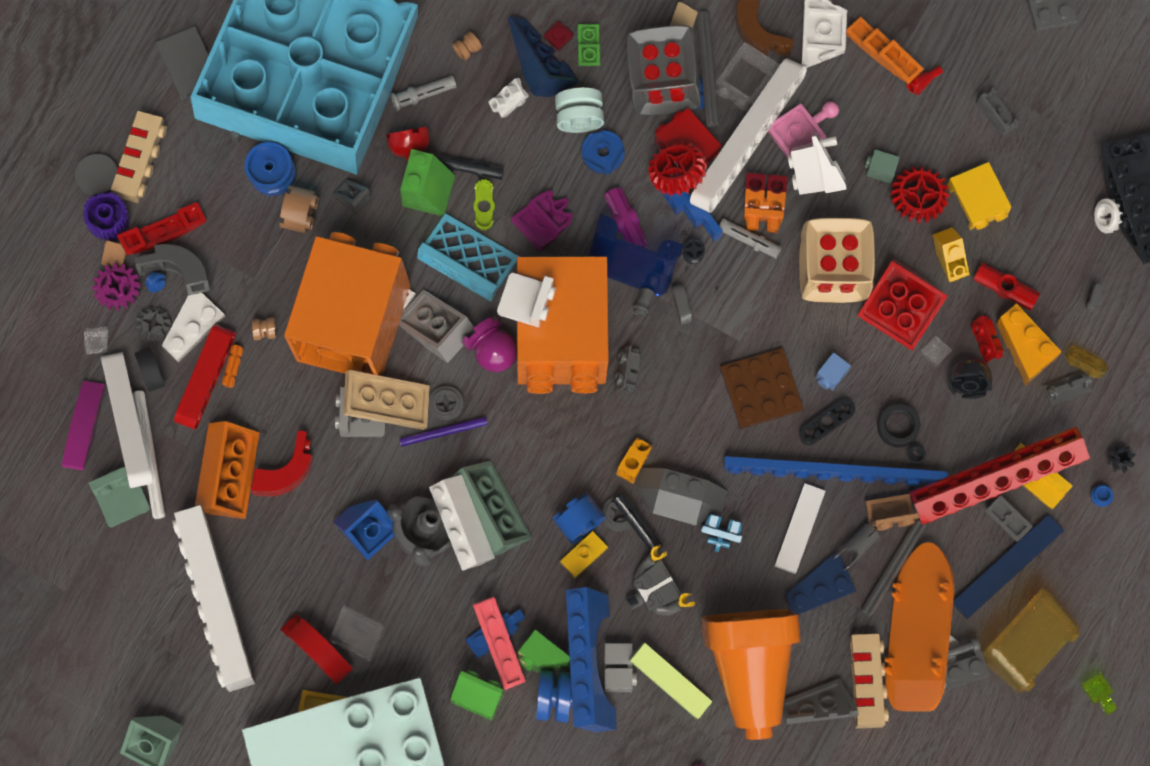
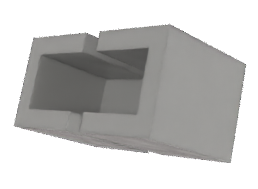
(618, 678)

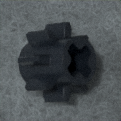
(1115, 459)

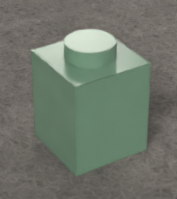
(881, 166)

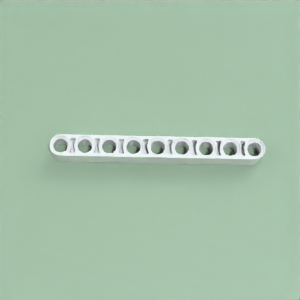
(748, 135)

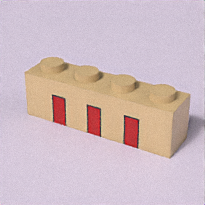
(138, 157)
(867, 680)

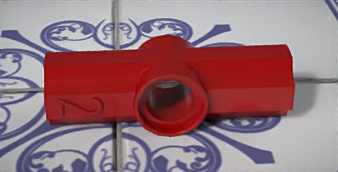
(1019, 292)

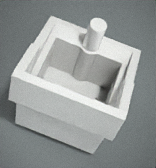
(815, 167)

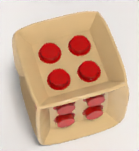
(836, 260)

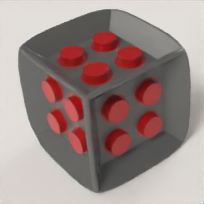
(663, 70)

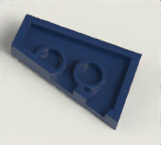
(821, 587)

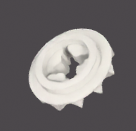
(1104, 207)

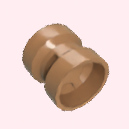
(468, 44)
(264, 328)

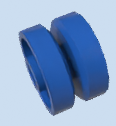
(273, 157)
(554, 696)

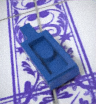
(477, 641)

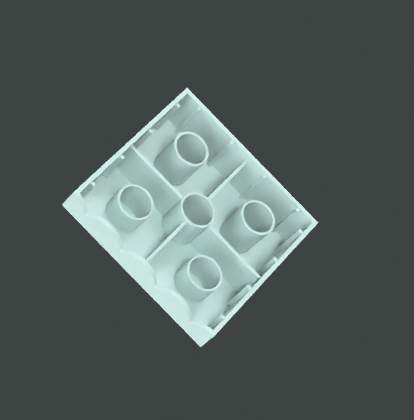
(364, 730)

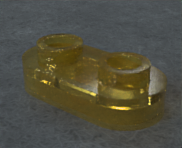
(1086, 361)

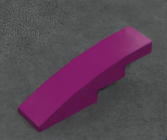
(83, 425)

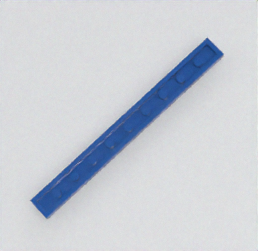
(824, 471)

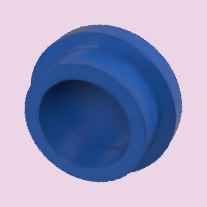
(155, 282)
(1102, 495)

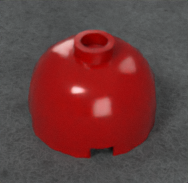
(404, 141)

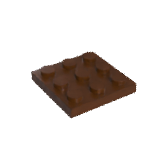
(761, 388)

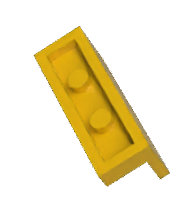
(1048, 488)

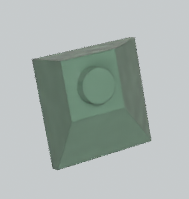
(151, 740)

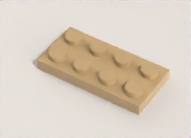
(386, 400)

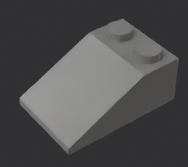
(436, 325)

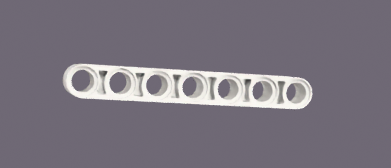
(126, 420)

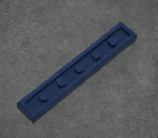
(1007, 567)

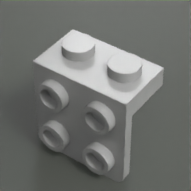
(357, 428)

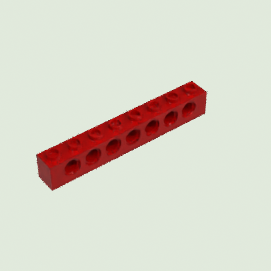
(1007, 468)

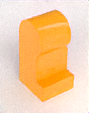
(634, 460)

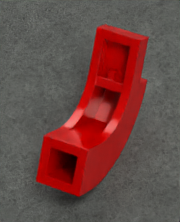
(283, 480)
(316, 648)

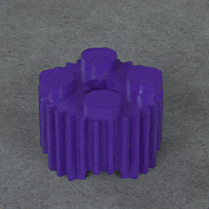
(108, 227)

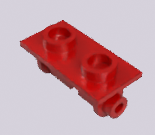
(983, 330)

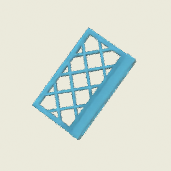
(455, 269)

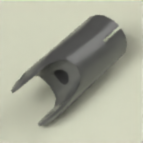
(859, 543)

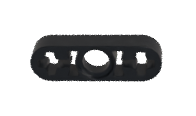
(828, 413)

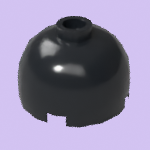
(970, 378)

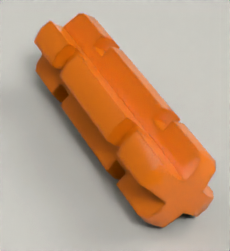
(232, 366)

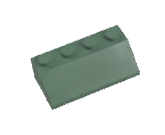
(494, 507)

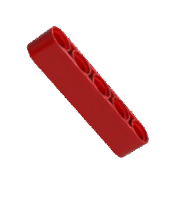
(204, 376)

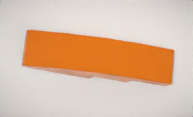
(884, 51)

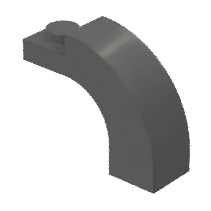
(177, 260)

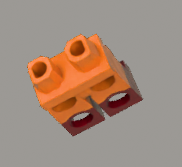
(761, 208)

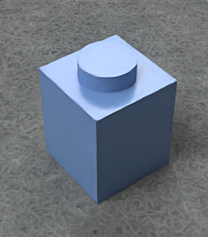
(832, 372)

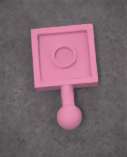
(797, 126)

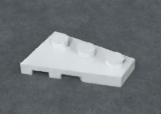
(191, 325)

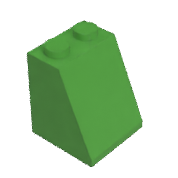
(426, 184)

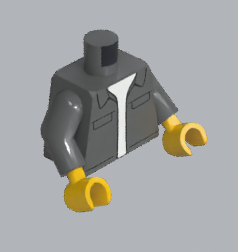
(656, 588)

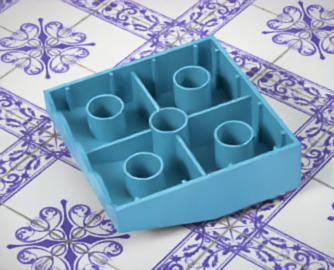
(306, 74)

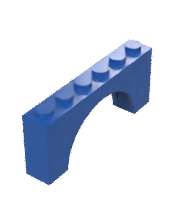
(590, 706)

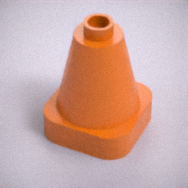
(753, 664)

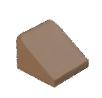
(113, 254)

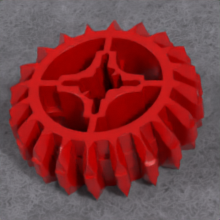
(677, 168)
(937, 193)

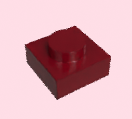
(558, 36)

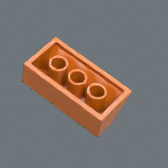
(227, 470)

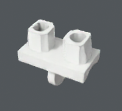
(509, 98)

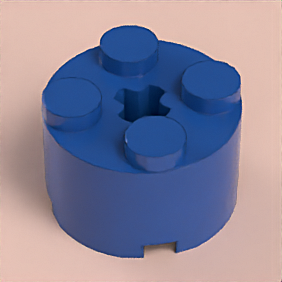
(580, 518)

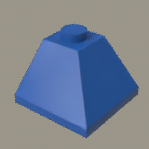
(366, 527)

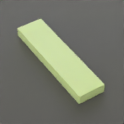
(670, 680)

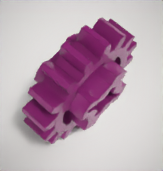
(108, 291)

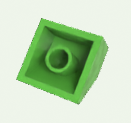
(542, 654)

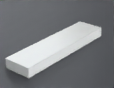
(800, 528)

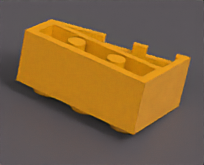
(1027, 343)

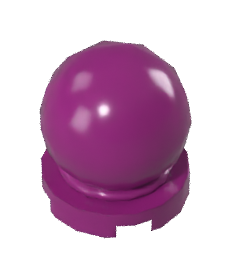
(493, 347)

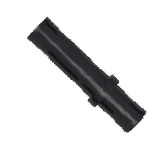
(473, 167)
(634, 519)

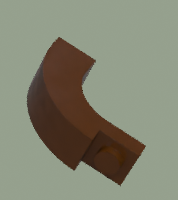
(754, 35)

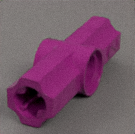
(625, 217)

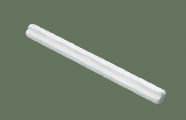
(154, 489)

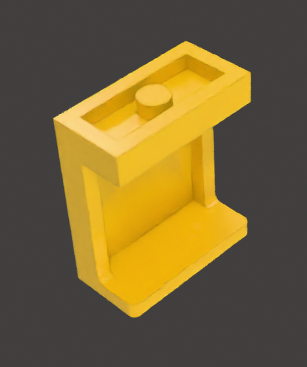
(980, 196)

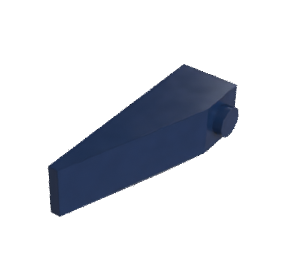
(540, 68)

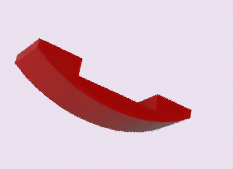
(163, 231)

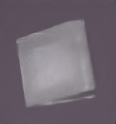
(96, 340)

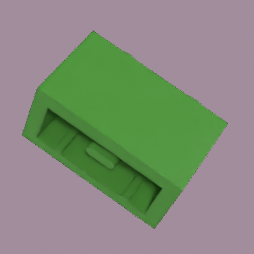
(477, 695)

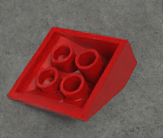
(902, 304)

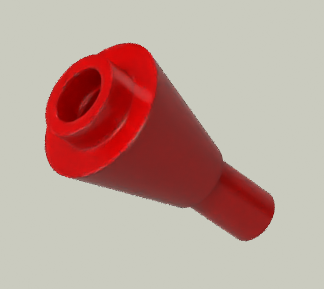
(923, 80)

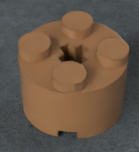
(299, 209)

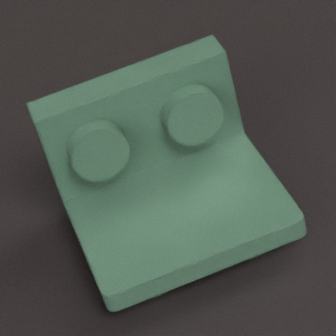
(117, 498)

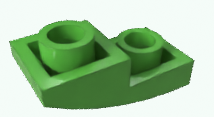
(588, 45)

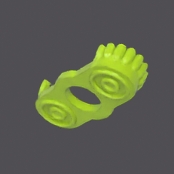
(484, 192)

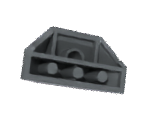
(680, 495)

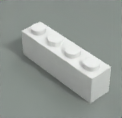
(461, 522)

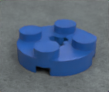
(602, 140)

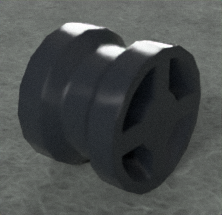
(693, 246)

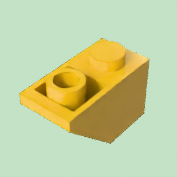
(951, 254)

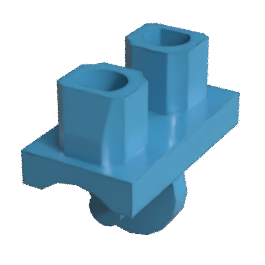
(712, 527)

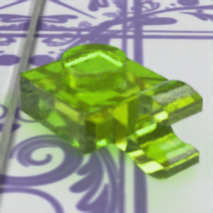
(1098, 691)

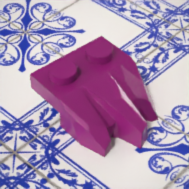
(543, 220)

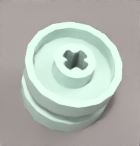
(579, 110)

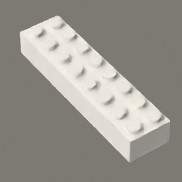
(212, 592)

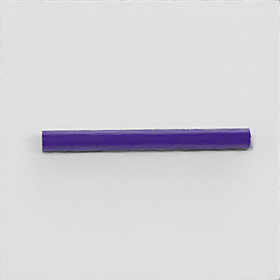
(440, 432)

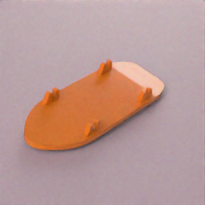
(920, 631)

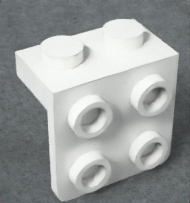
(526, 299)

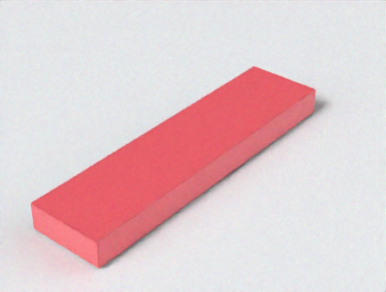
(499, 643)

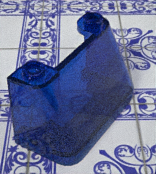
(633, 263)

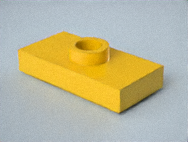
(584, 554)

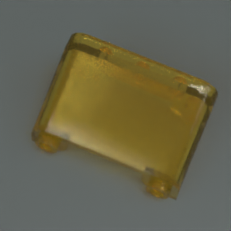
(1031, 641)

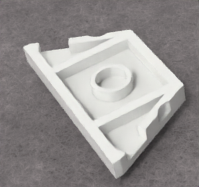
(822, 31)

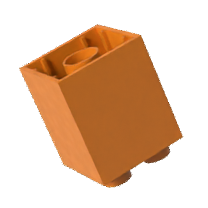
(348, 306)
(574, 336)

